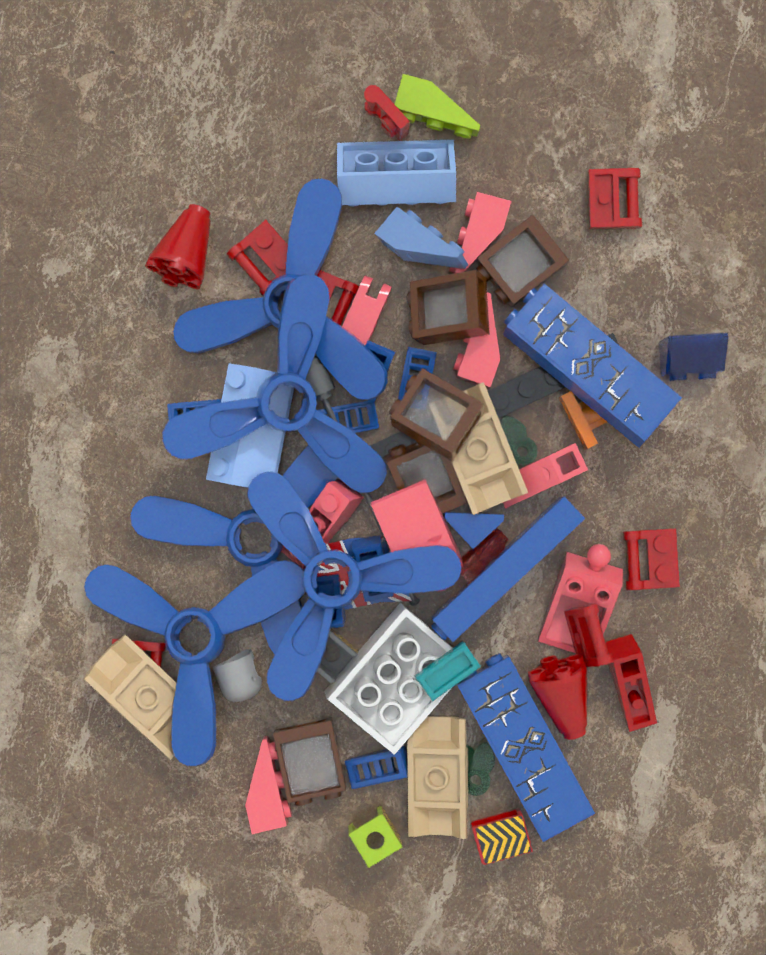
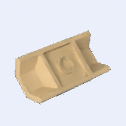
(486, 461)
(136, 690)
(438, 778)

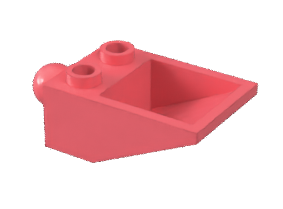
(413, 520)
(581, 584)

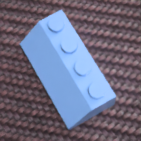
(396, 172)
(262, 448)

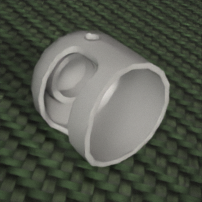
(238, 677)

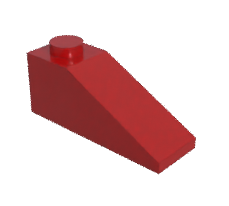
(631, 682)

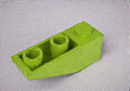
(428, 104)

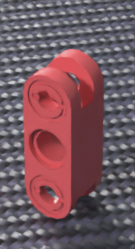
(366, 310)

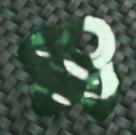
(517, 437)
(480, 763)

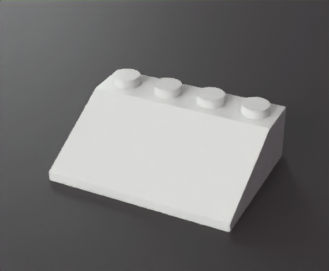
(380, 682)

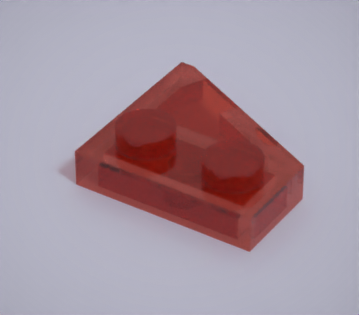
(478, 558)

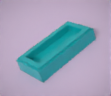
(447, 671)

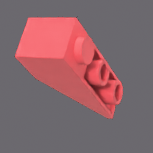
(484, 226)
(481, 355)
(550, 472)
(331, 511)
(265, 801)

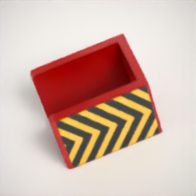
(501, 836)

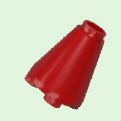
(183, 249)
(563, 692)

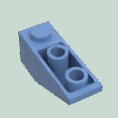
(416, 243)

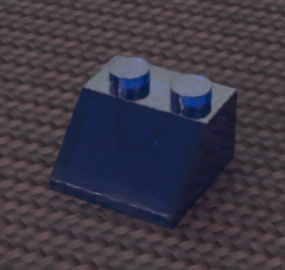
(693, 355)

